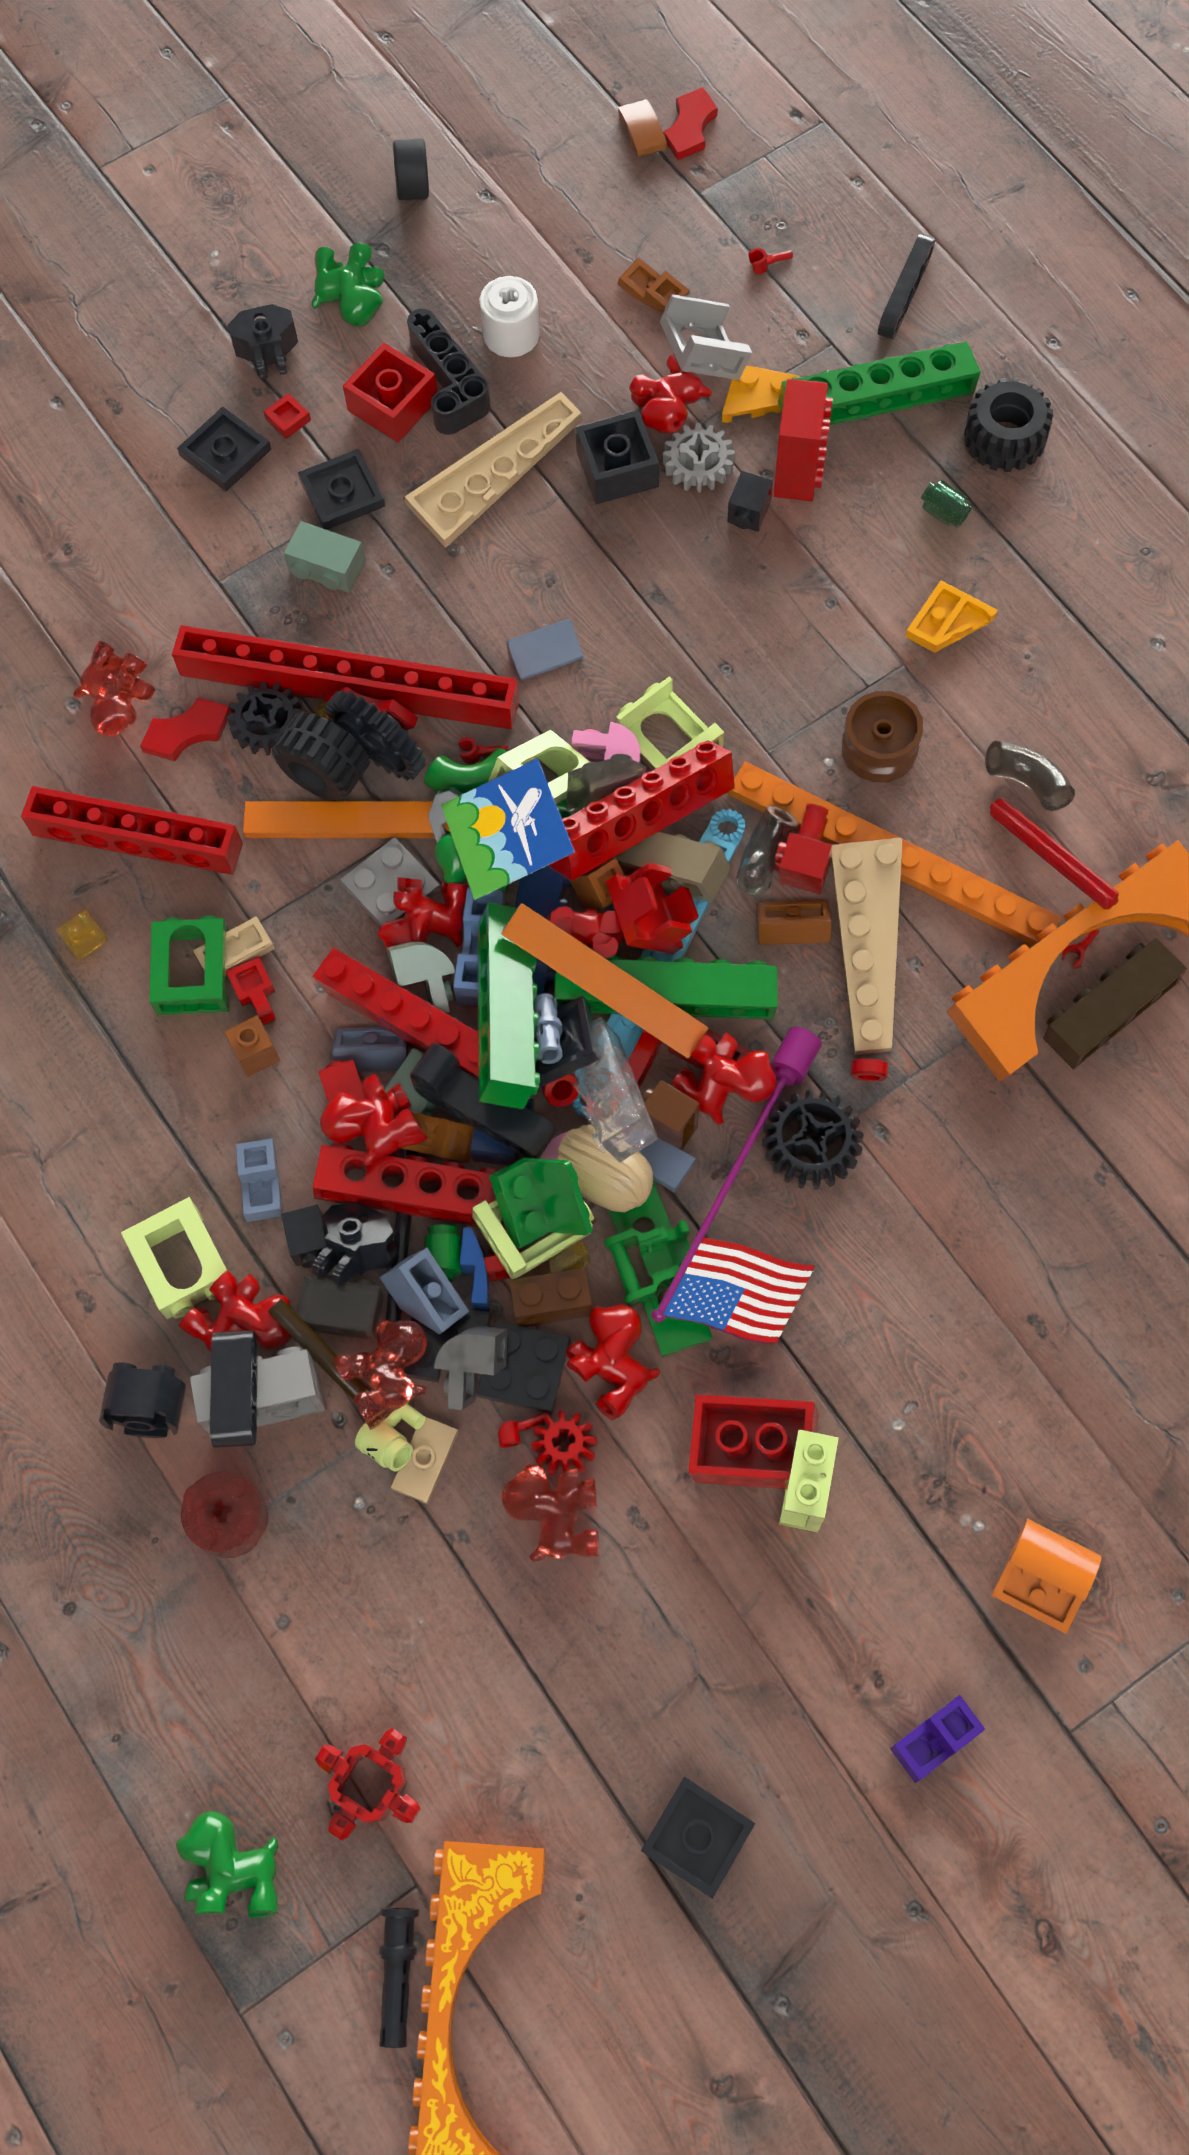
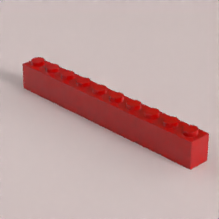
(319, 670)

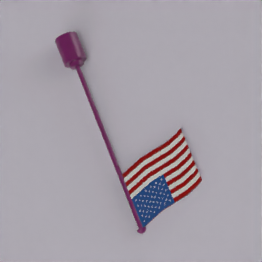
(727, 1281)

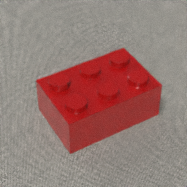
(802, 440)
(747, 1439)

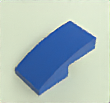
(473, 1264)

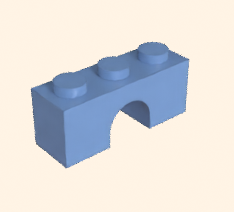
(467, 963)

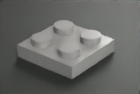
(376, 880)

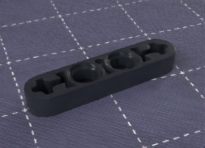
(906, 286)

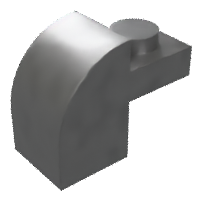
(471, 1352)

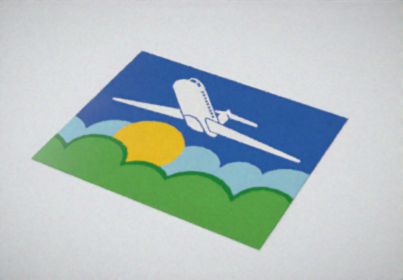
(507, 829)

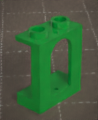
(190, 999)

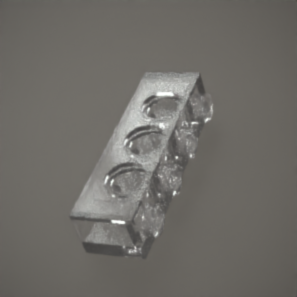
(614, 1099)

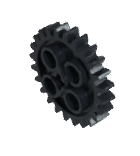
(377, 734)

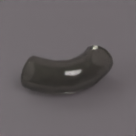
(1032, 770)
(758, 859)

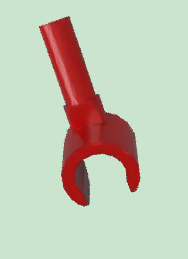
(761, 260)
(477, 751)
(1080, 948)
(509, 1431)

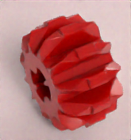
(552, 1437)

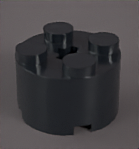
(143, 1400)

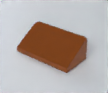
(793, 922)

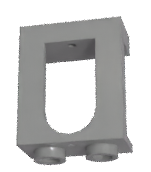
(707, 354)

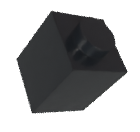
(750, 501)
(304, 1234)

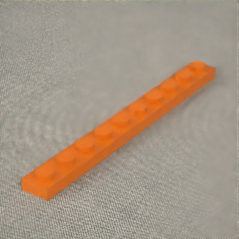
(918, 866)

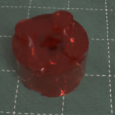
(204, 1504)

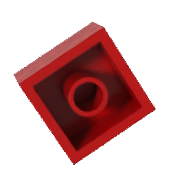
(390, 392)

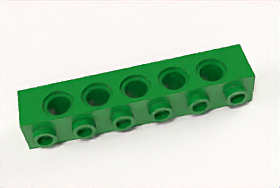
(897, 382)

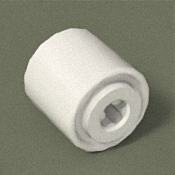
(510, 316)

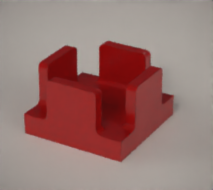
(646, 914)

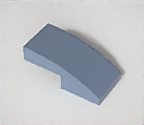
(668, 1163)
(259, 1180)

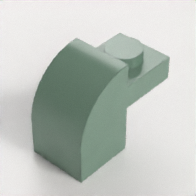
(423, 962)

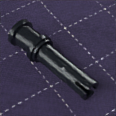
(397, 1957)

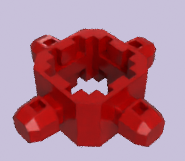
(331, 1760)

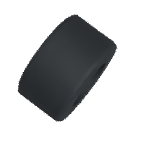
(411, 169)

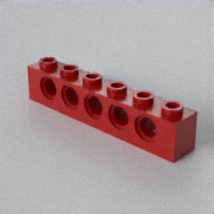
(645, 807)
(132, 830)
(407, 1198)

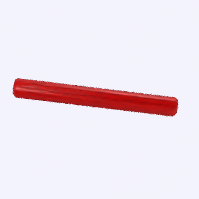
(1054, 854)

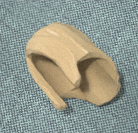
(602, 1177)

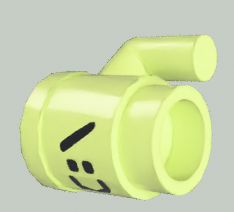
(385, 1443)

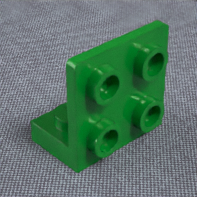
(540, 1199)

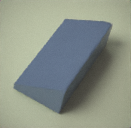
(544, 649)
(370, 1048)

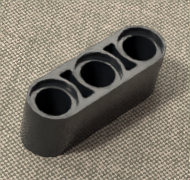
(234, 1389)

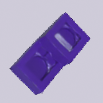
(937, 1739)

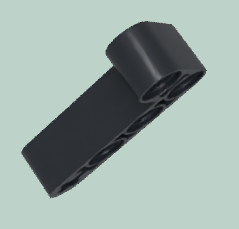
(465, 388)
(455, 1091)

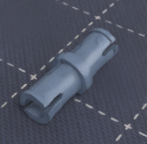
(548, 1029)

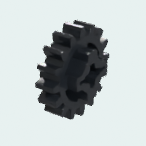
(248, 724)

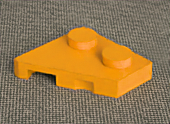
(754, 393)
(948, 618)

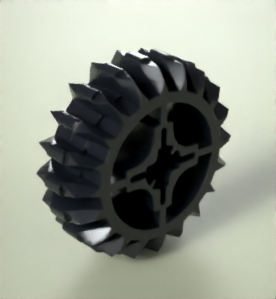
(838, 1125)

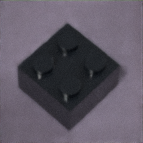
(617, 457)

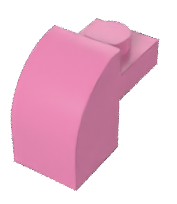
(600, 747)

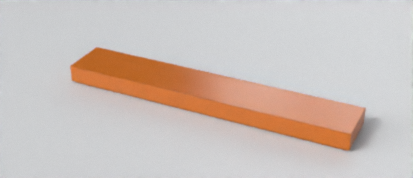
(338, 819)
(604, 980)

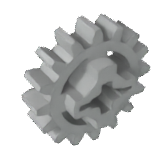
(682, 458)

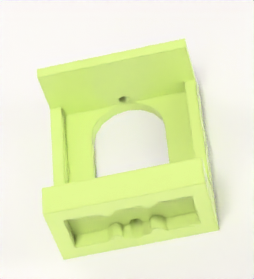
(662, 700)
(552, 752)
(159, 1227)
(516, 1264)
(809, 1481)

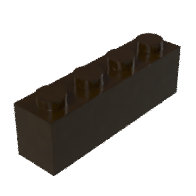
(1113, 1003)

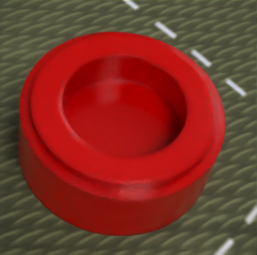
(869, 1070)

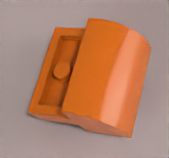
(1047, 1576)

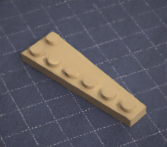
(480, 478)
(868, 915)

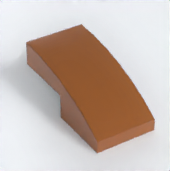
(643, 128)
(649, 286)
(444, 1138)

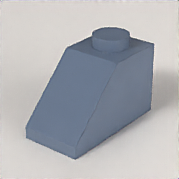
(424, 1291)

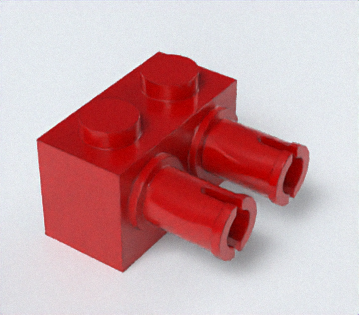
(805, 858)

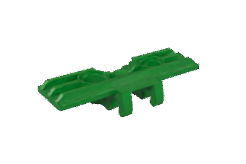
(662, 1255)

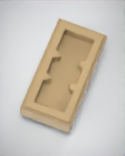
(242, 944)
(430, 1452)

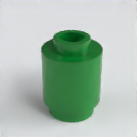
(445, 1247)

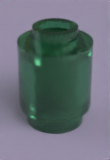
(946, 503)

